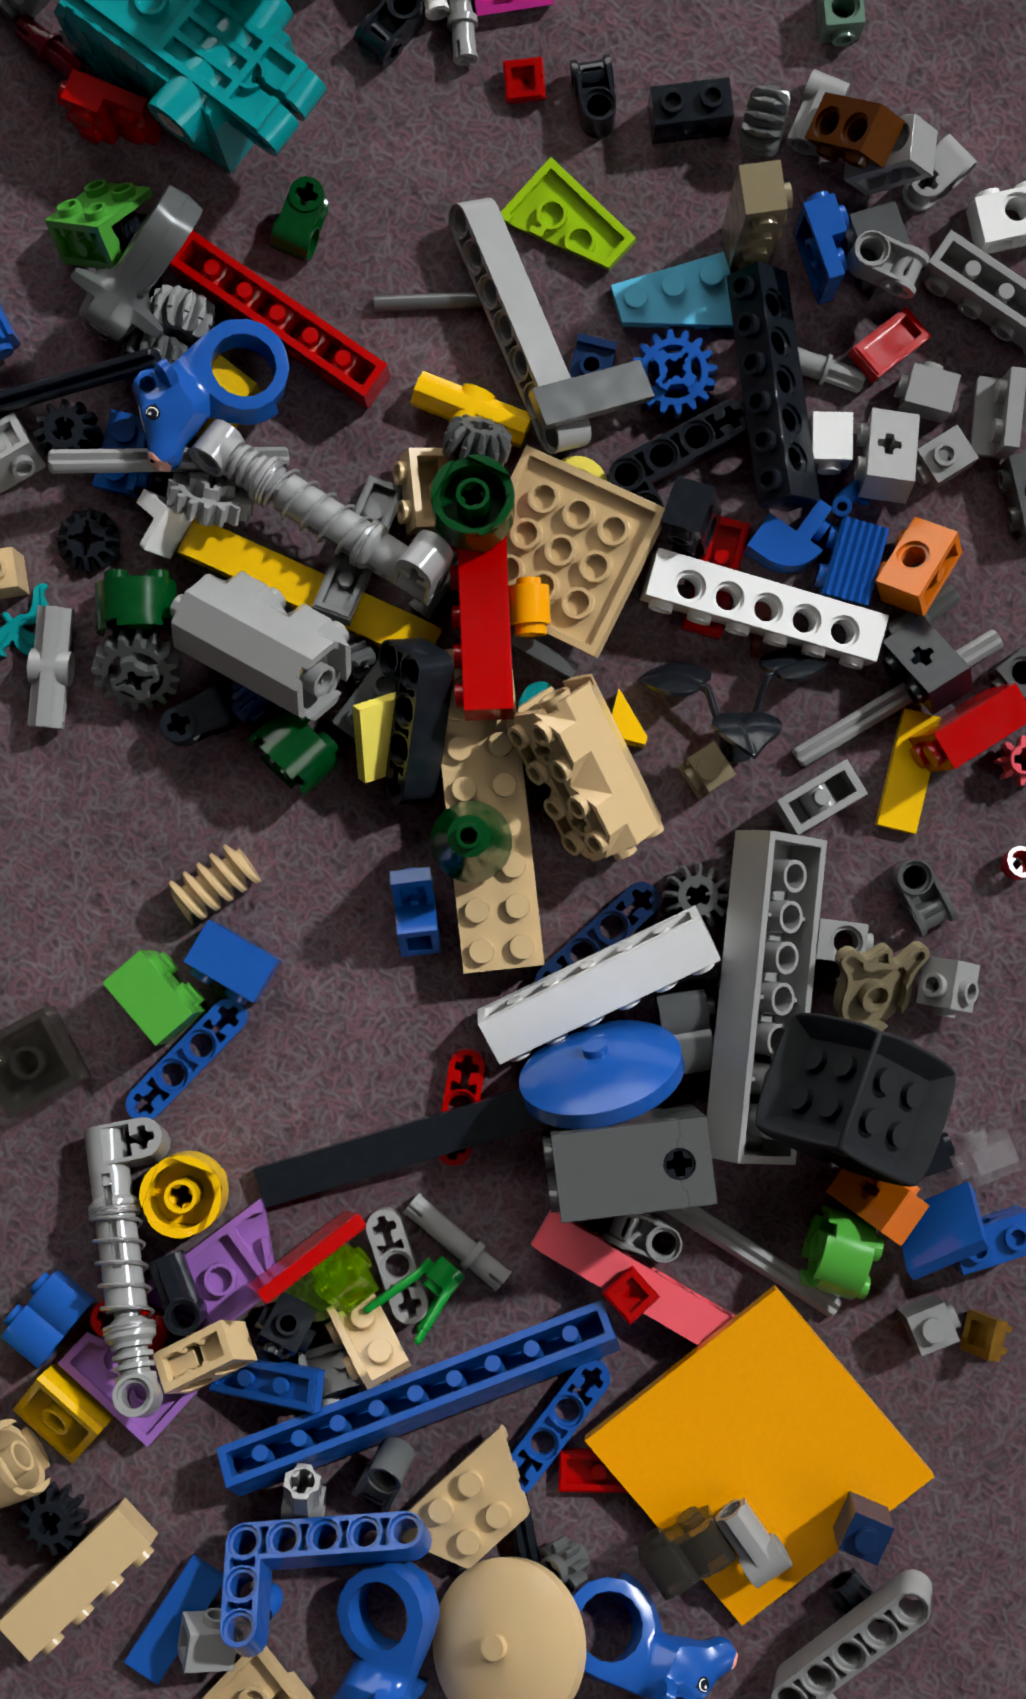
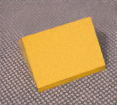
(63, 1412)

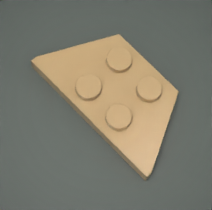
(473, 1503)

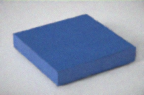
(946, 1232)

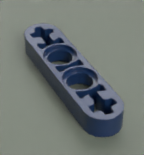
(592, 934)

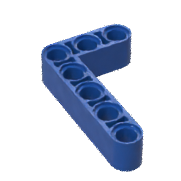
(306, 1553)

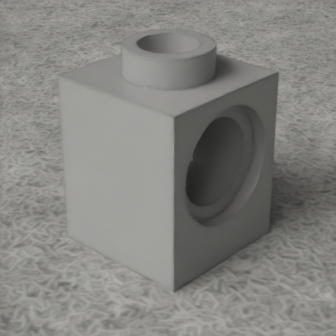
(829, 928)

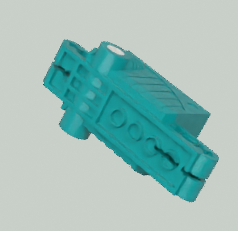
(209, 67)

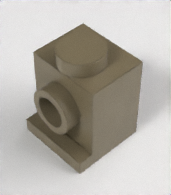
(706, 770)

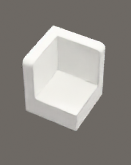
(166, 527)

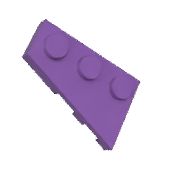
(92, 1368)

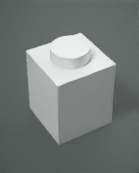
(831, 441)

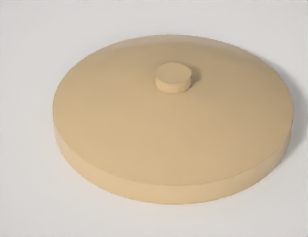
(509, 1634)

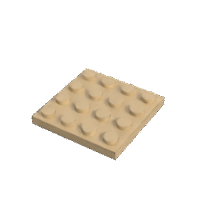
(581, 542)

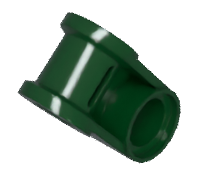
(299, 225)

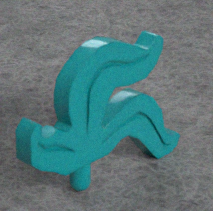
(15, 629)

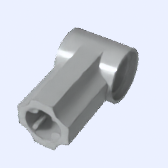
(814, 91)
(303, 1494)
(758, 1552)

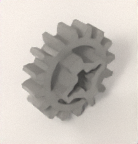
(208, 499)

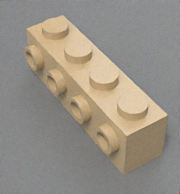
(77, 1579)

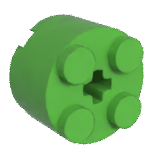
(840, 1254)

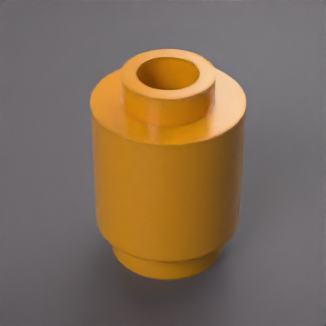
(529, 607)

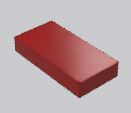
(889, 344)

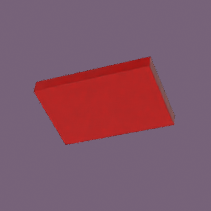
(306, 1256)

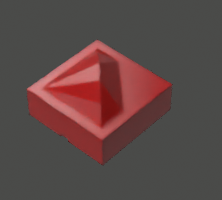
(524, 80)
(630, 1295)

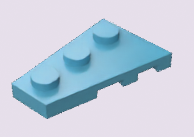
(677, 296)

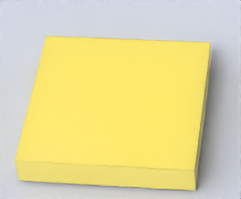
(372, 735)

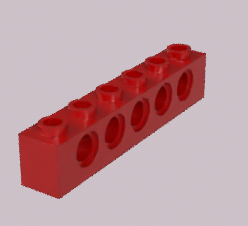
(302, 332)

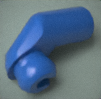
(845, 498)

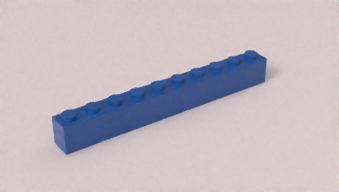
(419, 1398)

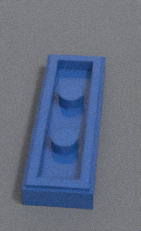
(275, 1384)
(159, 1641)

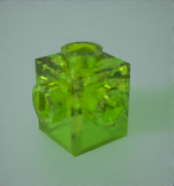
(344, 1278)

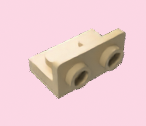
(370, 1342)

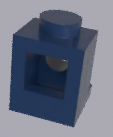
(592, 351)

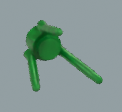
(441, 1280)

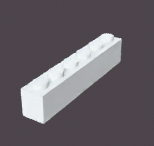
(598, 986)

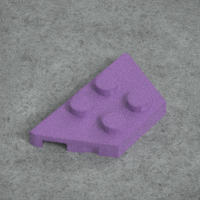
(225, 1266)

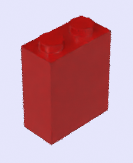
(969, 728)

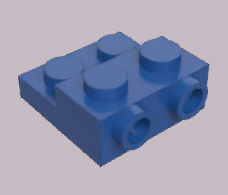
(818, 238)

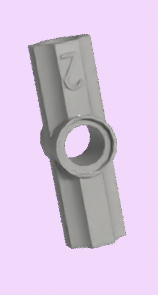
(50, 667)

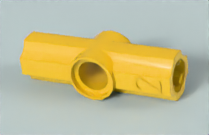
(452, 400)

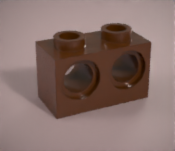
(854, 130)

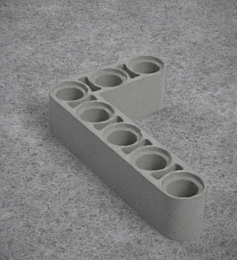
(859, 1628)

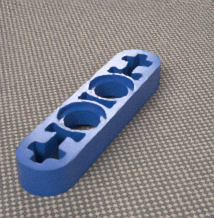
(184, 1056)
(559, 1428)

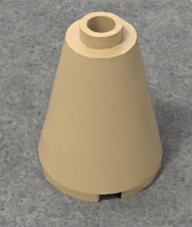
(21, 1464)

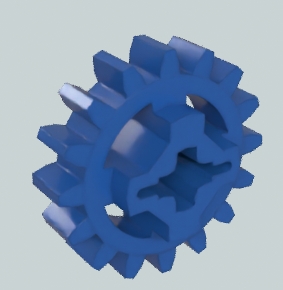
(686, 384)

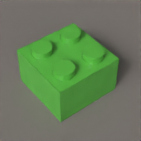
(155, 995)

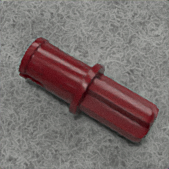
(48, 46)

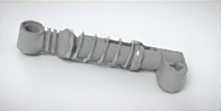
(414, 568)
(119, 1249)

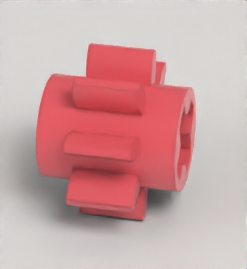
(1009, 767)

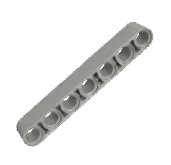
(513, 312)

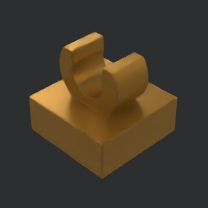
(984, 1335)

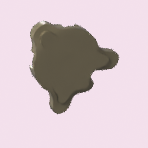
(875, 983)

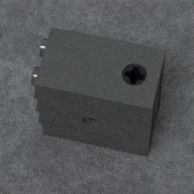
(631, 1166)

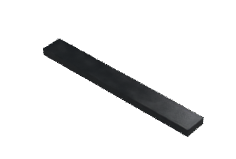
(394, 1147)

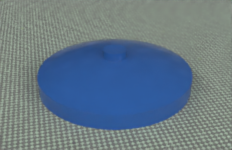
(602, 1074)

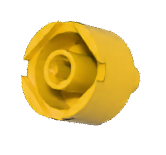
(163, 1202)

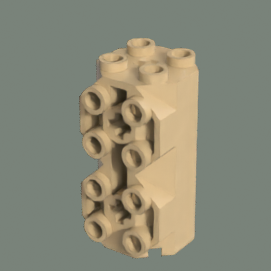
(593, 779)

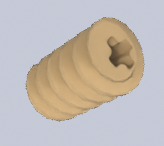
(213, 882)

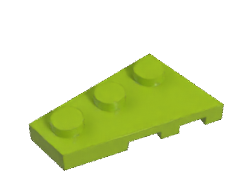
(568, 217)

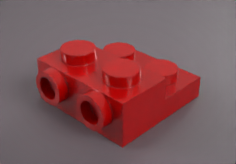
(106, 110)

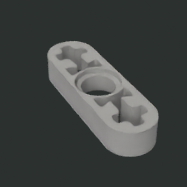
(378, 1239)

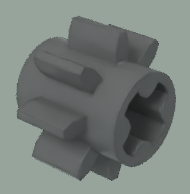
(362, 658)
(566, 1561)

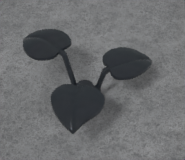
(740, 733)

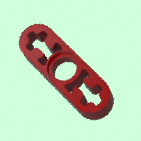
(474, 1078)

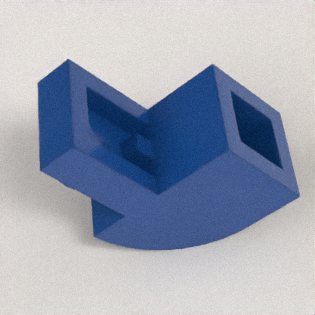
(785, 549)
(415, 911)

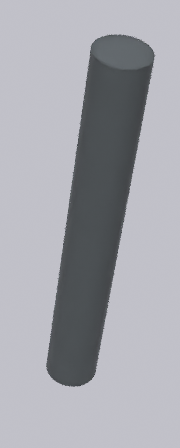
(426, 301)

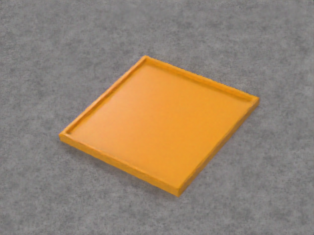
(762, 1420)

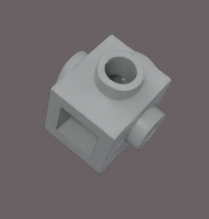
(948, 986)

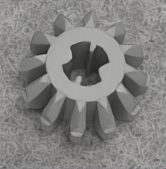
(182, 313)

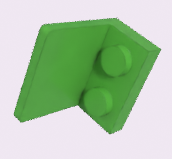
(84, 224)

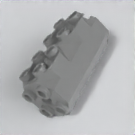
(252, 640)

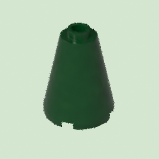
(476, 860)

